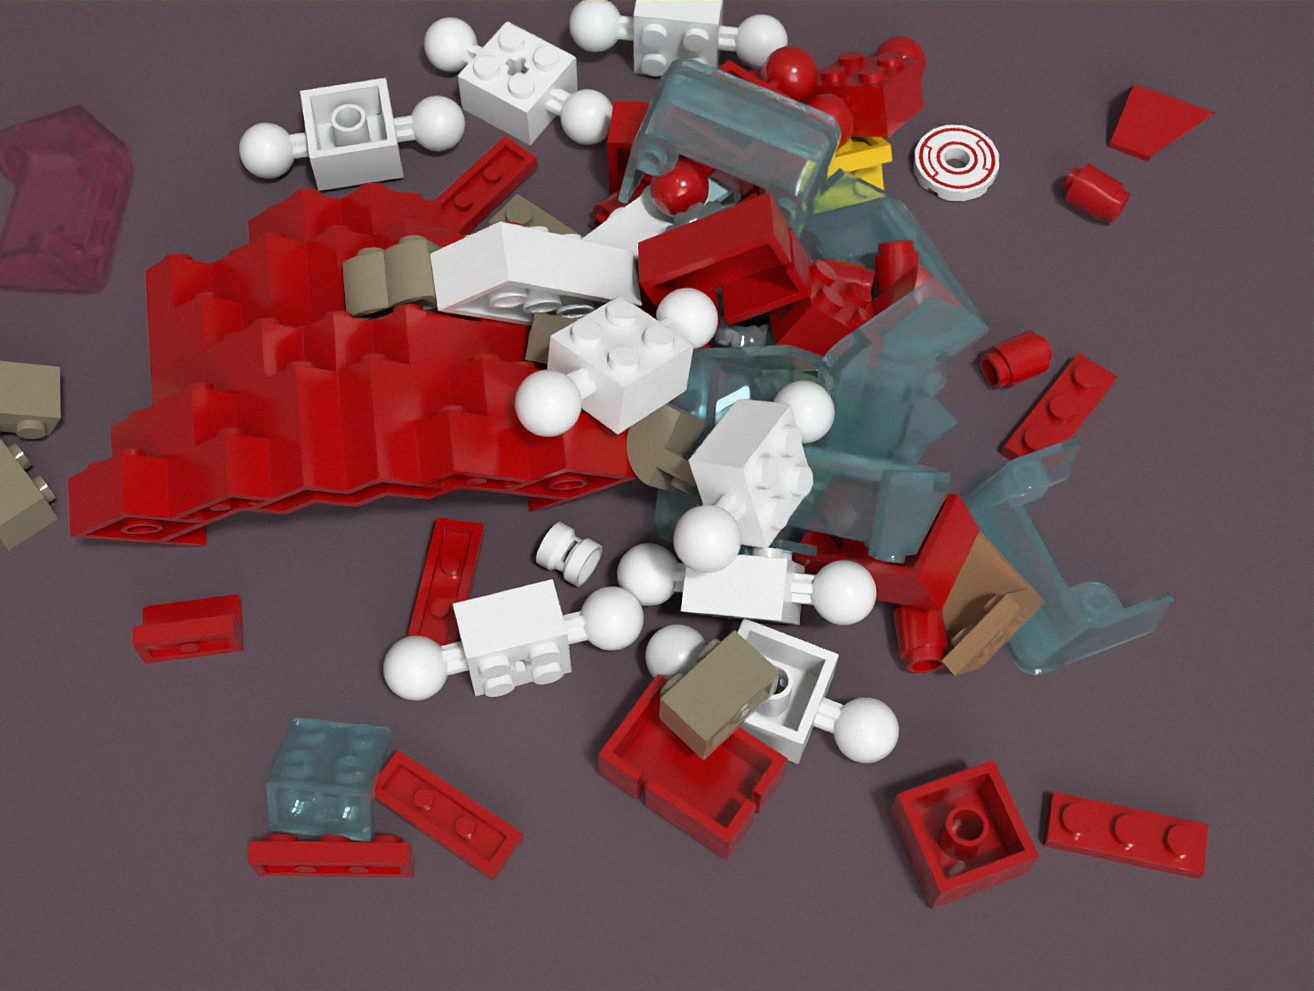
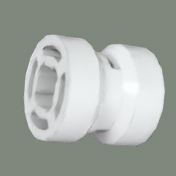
(569, 554)

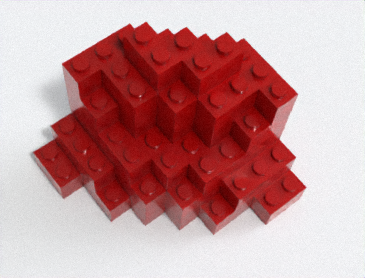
(292, 402)

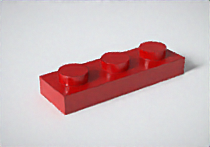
(485, 185)
(1062, 408)
(447, 579)
(446, 815)
(1126, 835)
(332, 857)

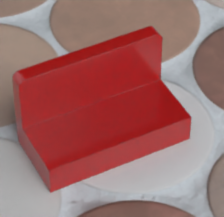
(190, 629)

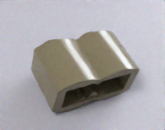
(390, 277)

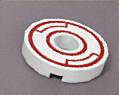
(956, 143)

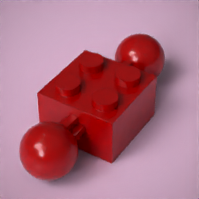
(786, 72)
(872, 92)

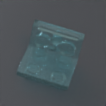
(327, 778)

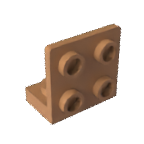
(985, 607)

